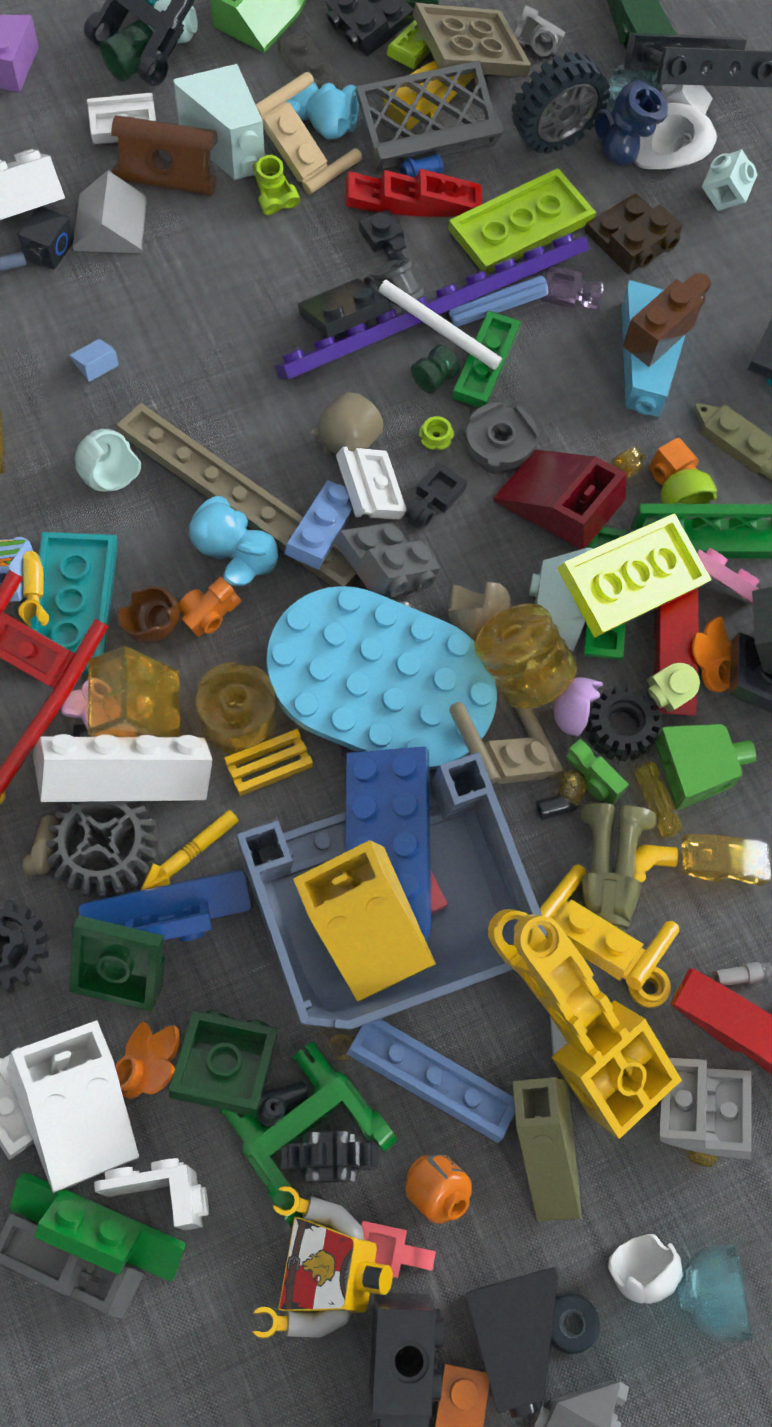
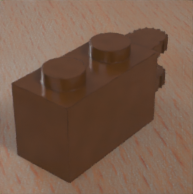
(666, 318)

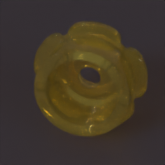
(630, 461)

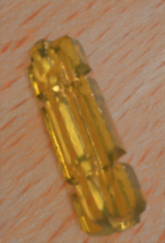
(658, 799)

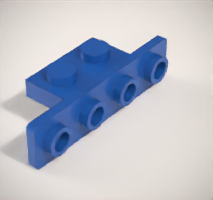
(175, 908)

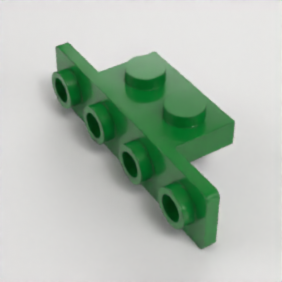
(94, 1230)

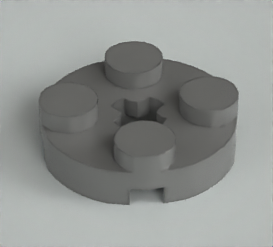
(497, 454)

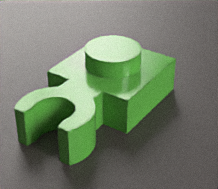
(600, 777)

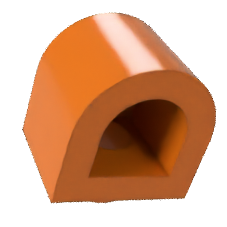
(672, 459)

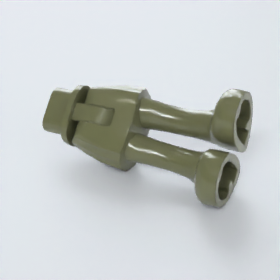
(617, 893)

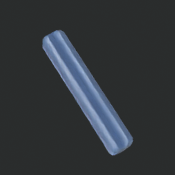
(499, 301)

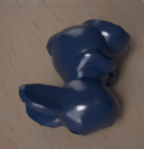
(634, 115)

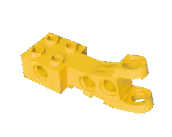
(609, 1050)

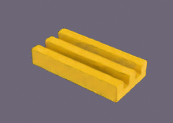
(265, 748)

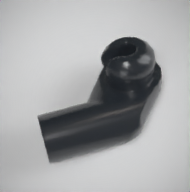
(277, 1100)

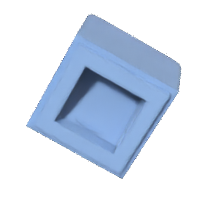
(95, 359)

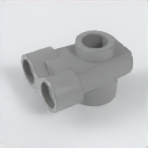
(531, 30)

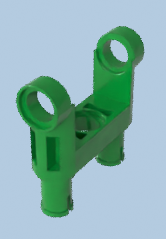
(330, 1093)

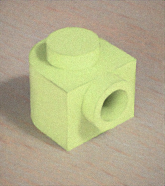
(673, 686)

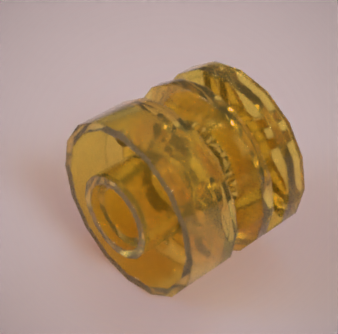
(526, 656)

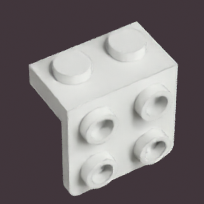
(187, 1196)

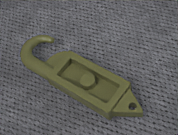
(736, 437)

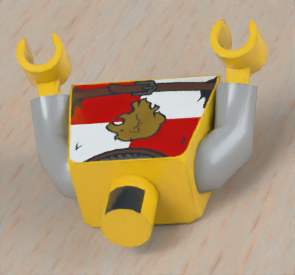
(326, 1271)

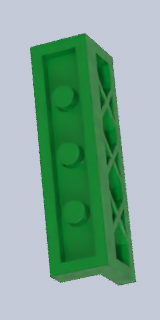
(739, 537)

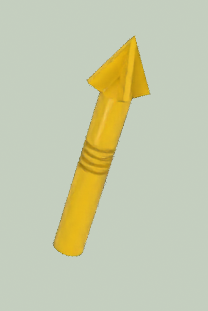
(161, 874)

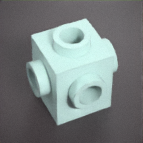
(729, 180)

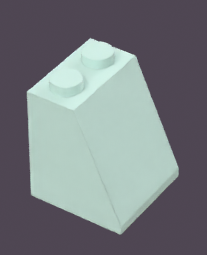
(224, 104)

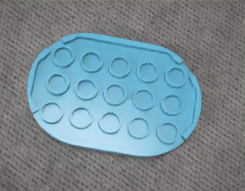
(377, 674)

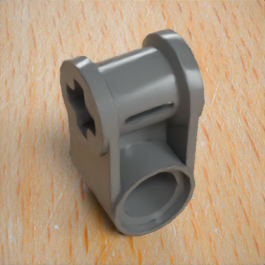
(399, 274)

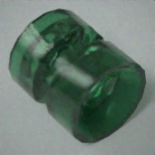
(124, 49)

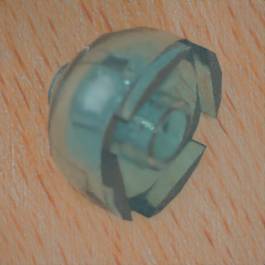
(717, 1294)

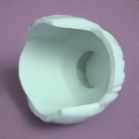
(106, 461)

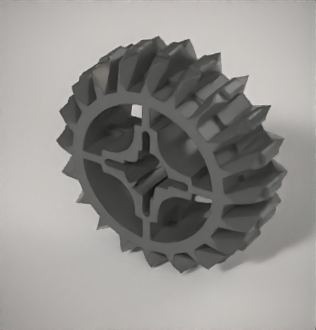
(90, 853)

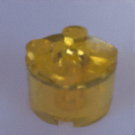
(241, 687)

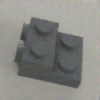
(387, 560)

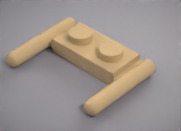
(295, 141)

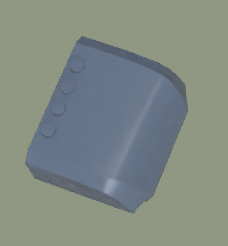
(471, 862)

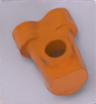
(205, 611)

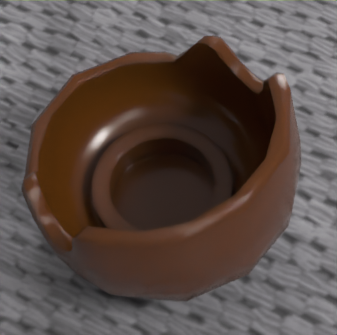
(149, 615)

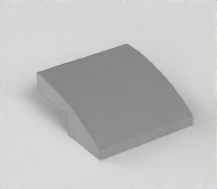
(708, 1110)

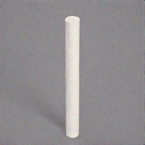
(440, 324)

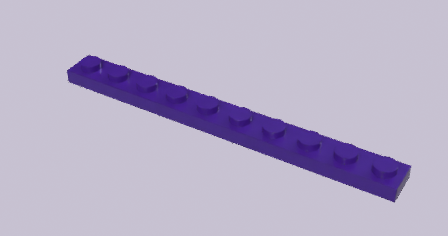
(447, 298)

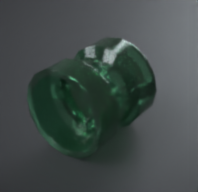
(434, 369)

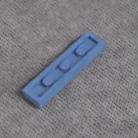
(434, 1078)

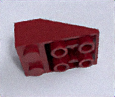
(565, 494)

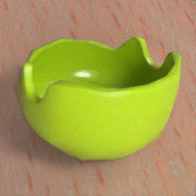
(688, 487)

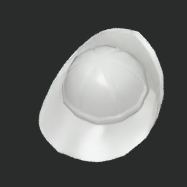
(677, 141)

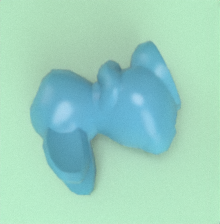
(328, 109)
(222, 534)

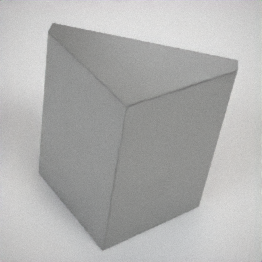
(110, 217)

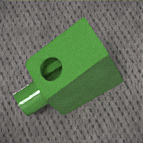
(701, 761)

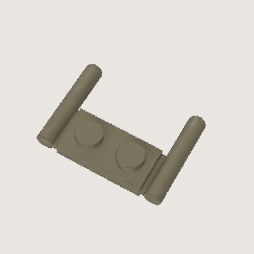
(510, 758)

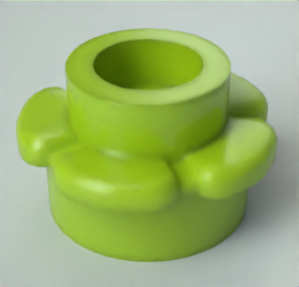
(438, 426)

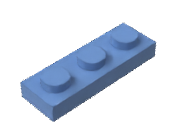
(320, 526)

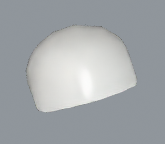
(646, 1269)

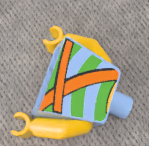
(19, 558)

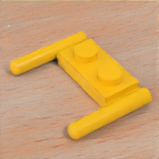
(601, 941)

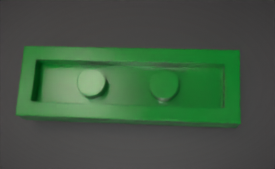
(478, 379)

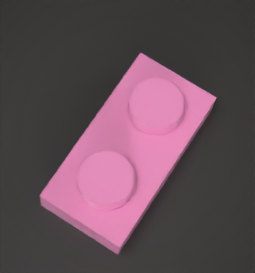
(740, 583)

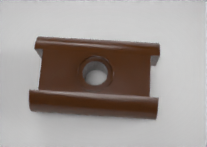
(186, 146)

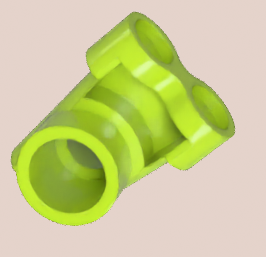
(273, 186)

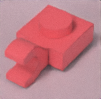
(392, 1248)

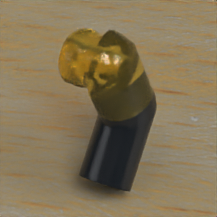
(568, 798)

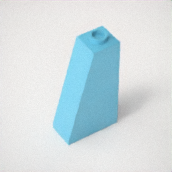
(644, 385)

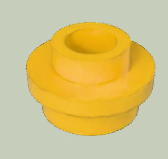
(662, 990)

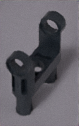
(167, 31)

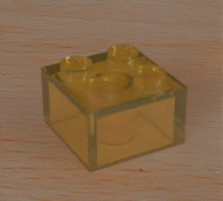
(132, 695)

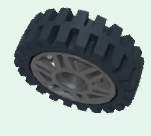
(560, 102)

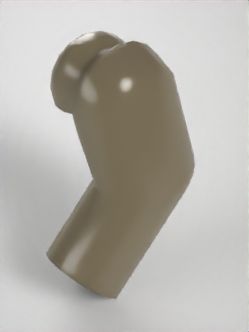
(37, 861)

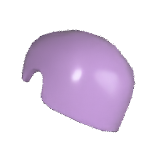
(573, 705)

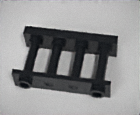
(699, 60)

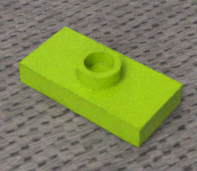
(409, 47)

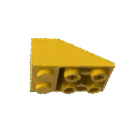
(364, 919)

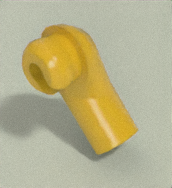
(651, 855)

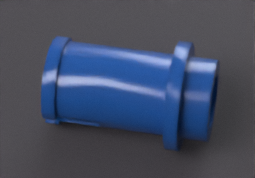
(431, 163)

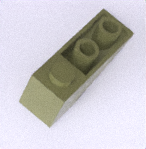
(548, 1146)

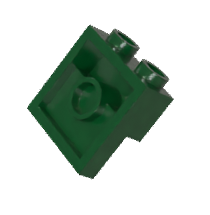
(116, 963)
(224, 1062)

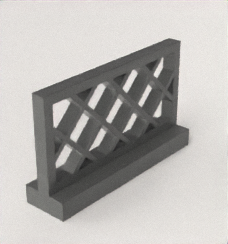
(443, 140)

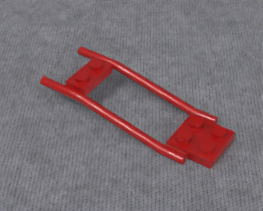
(44, 661)

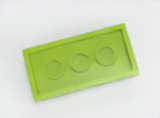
(521, 220)

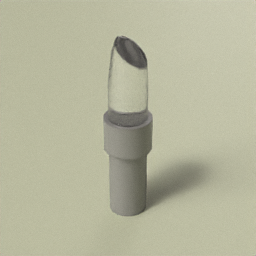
(747, 973)

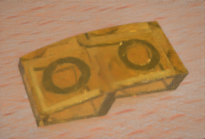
(726, 856)

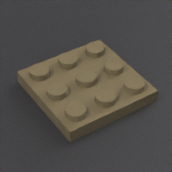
(470, 35)

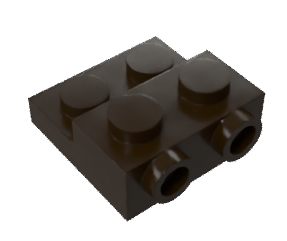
(634, 232)

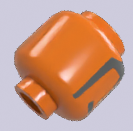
(438, 1188)

